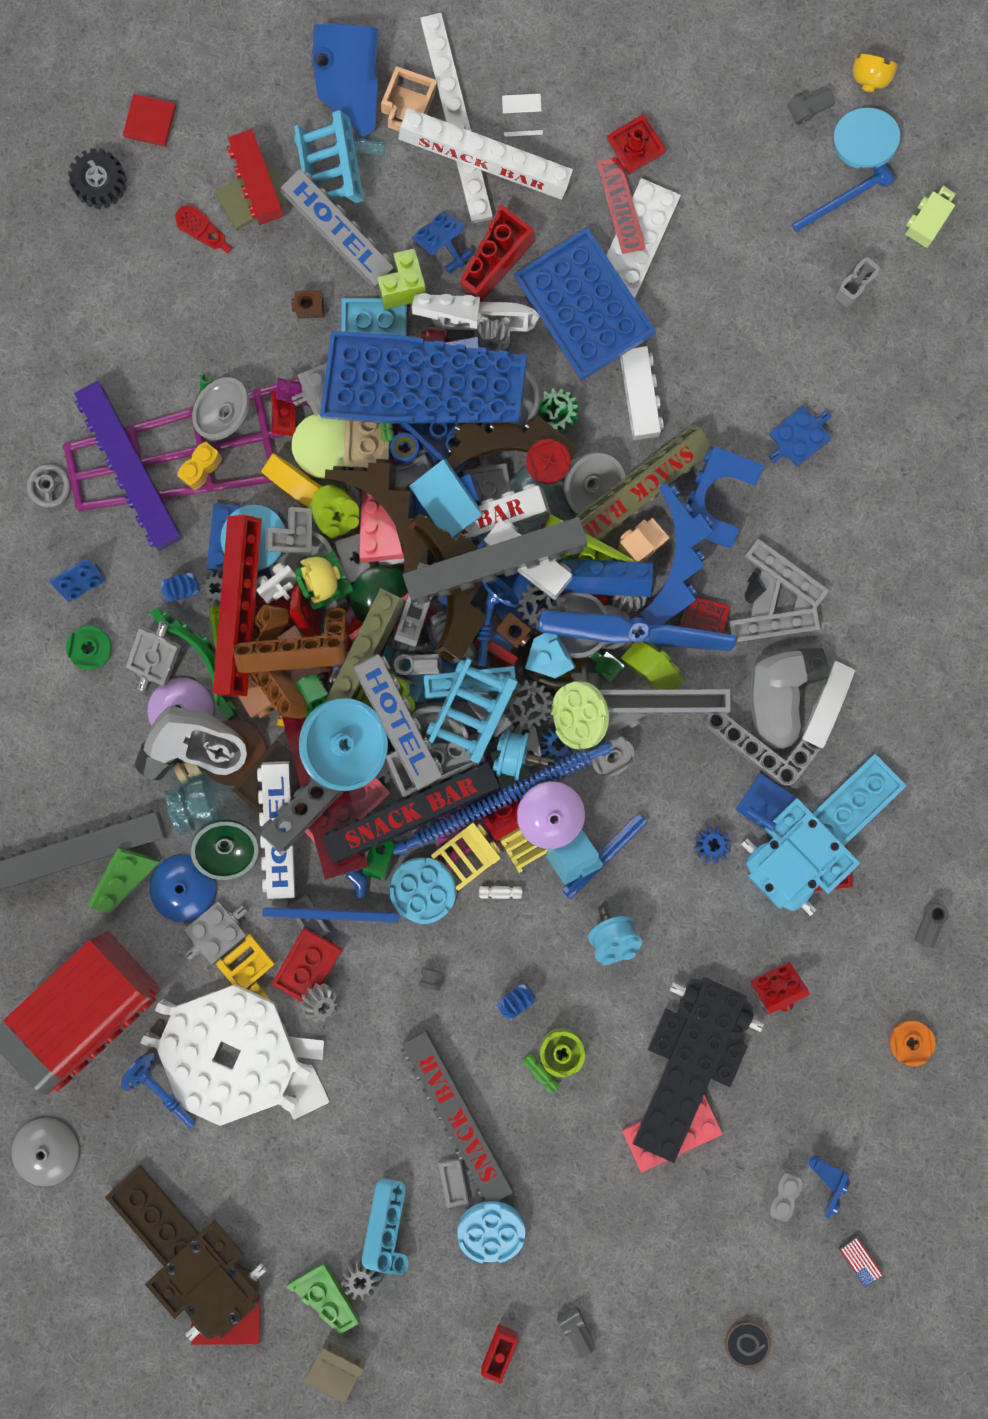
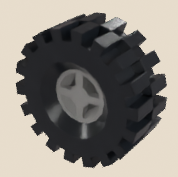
(88, 173)

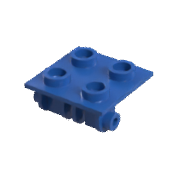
(77, 580)

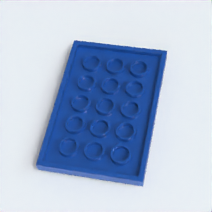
(584, 304)

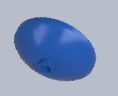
(197, 894)

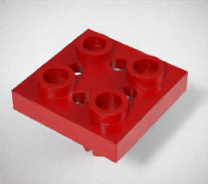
(635, 145)
(780, 988)

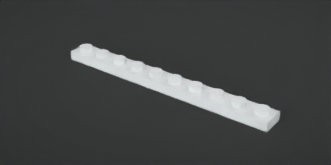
(454, 111)

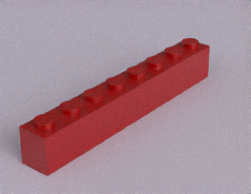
(236, 601)

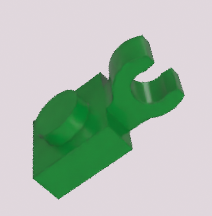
(607, 664)

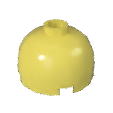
(320, 577)

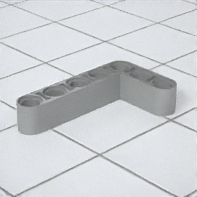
(762, 750)

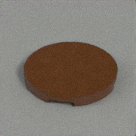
(255, 749)

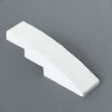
(828, 704)

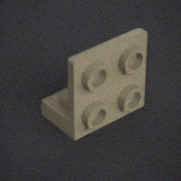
(335, 1371)

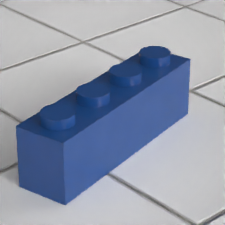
(609, 577)

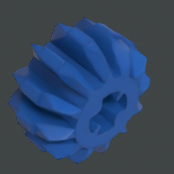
(180, 587)
(551, 749)
(719, 840)
(516, 1001)

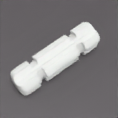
(500, 892)

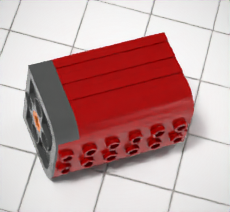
(76, 1013)

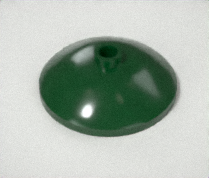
(369, 583)
(224, 860)

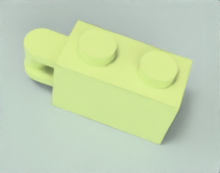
(931, 216)

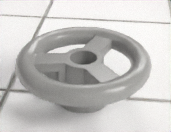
(42, 480)

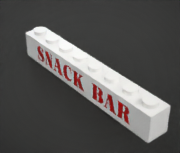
(484, 153)
(512, 507)

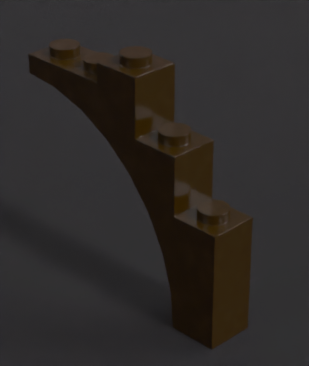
(503, 437)
(398, 503)
(462, 618)

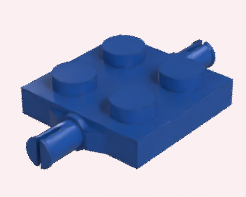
(800, 436)

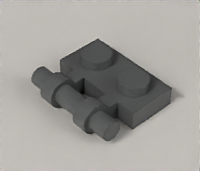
(421, 647)

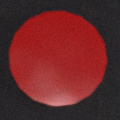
(548, 461)

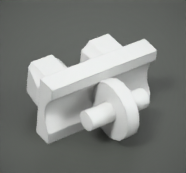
(278, 584)

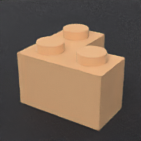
(642, 541)

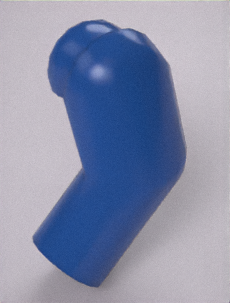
(359, 881)

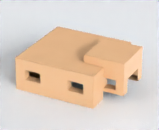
(399, 99)

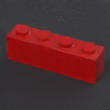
(255, 177)

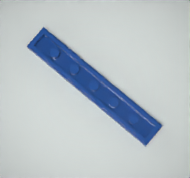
(330, 915)

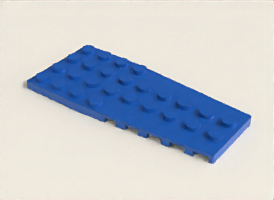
(419, 381)

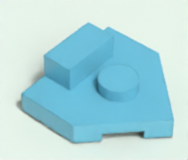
(549, 656)

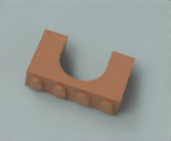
(256, 701)

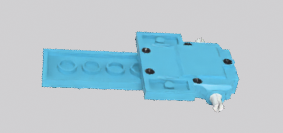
(810, 847)

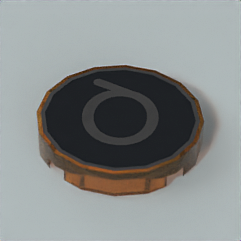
(747, 1343)

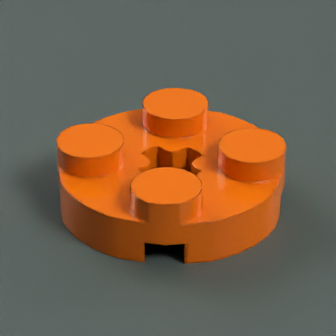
(922, 1050)

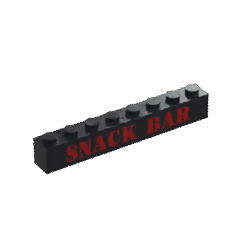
(411, 813)

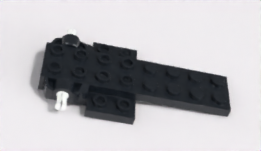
(699, 1047)

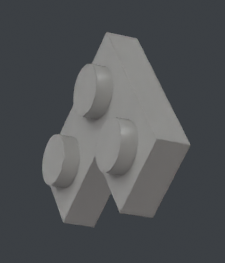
(295, 538)

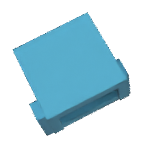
(574, 859)

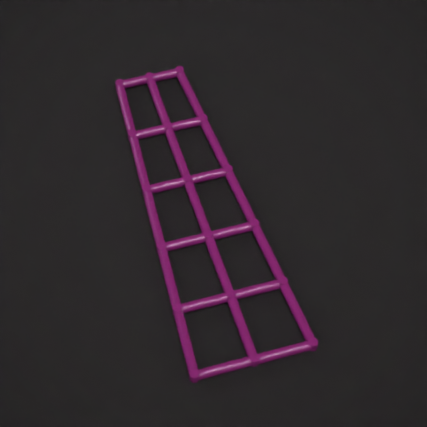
(209, 486)

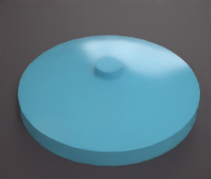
(343, 744)

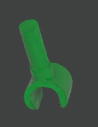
(203, 384)

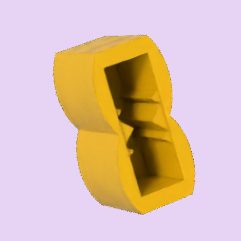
(196, 470)

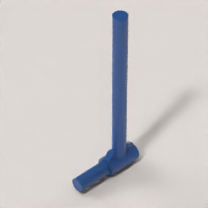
(881, 175)

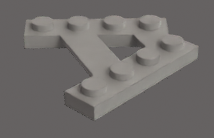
(777, 571)

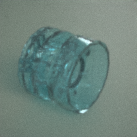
(185, 808)

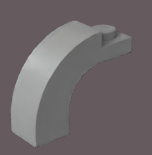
(411, 620)

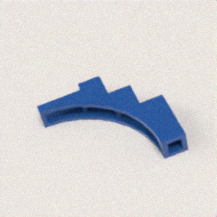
(689, 532)

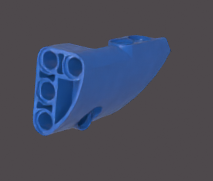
(350, 73)

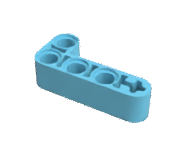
(383, 1229)

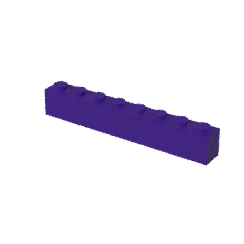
(128, 466)

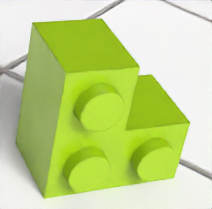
(400, 287)
(653, 666)

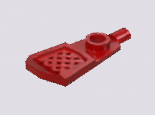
(203, 231)

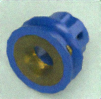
(399, 442)

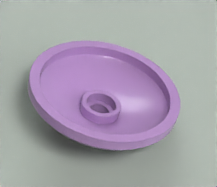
(182, 692)
(542, 803)

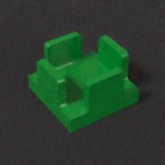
(343, 584)

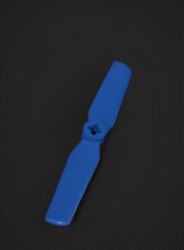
(618, 630)

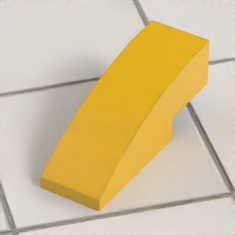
(290, 479)

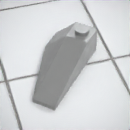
(450, 756)

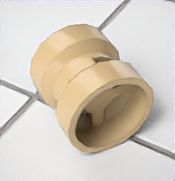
(186, 771)

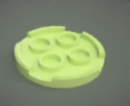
(319, 445)
(580, 715)

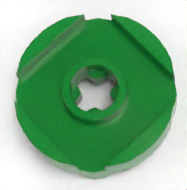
(82, 637)

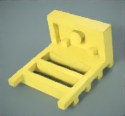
(476, 840)
(515, 840)

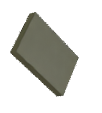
(236, 205)

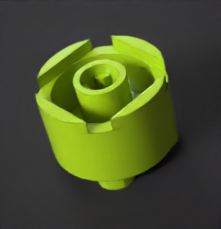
(334, 511)
(566, 1064)

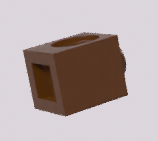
(315, 310)
(511, 621)

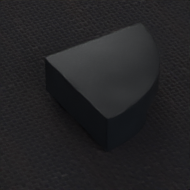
(755, 588)

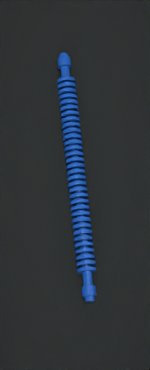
(403, 846)

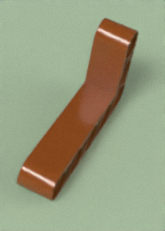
(297, 652)
(277, 684)

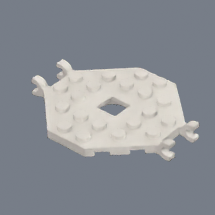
(242, 1022)

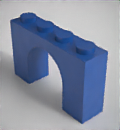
(722, 464)

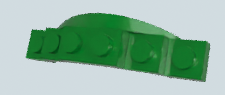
(202, 645)

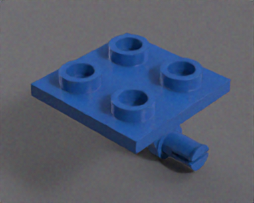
(438, 234)
(764, 802)
(834, 1179)

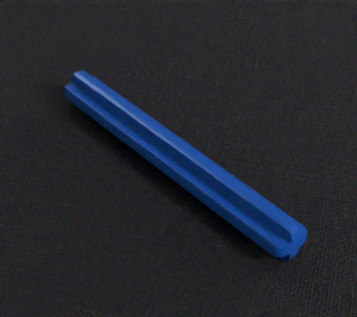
(608, 853)

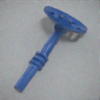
(496, 594)
(144, 1076)

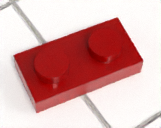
(282, 416)

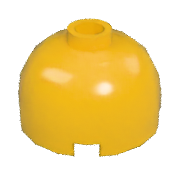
(873, 72)

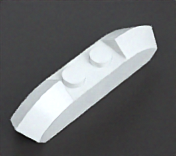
(516, 317)

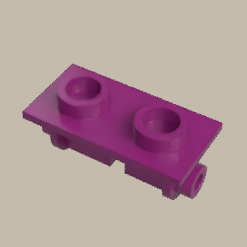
(287, 389)

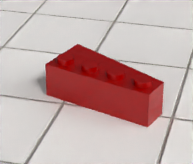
(497, 253)

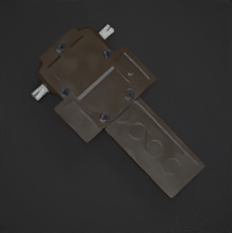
(198, 1267)

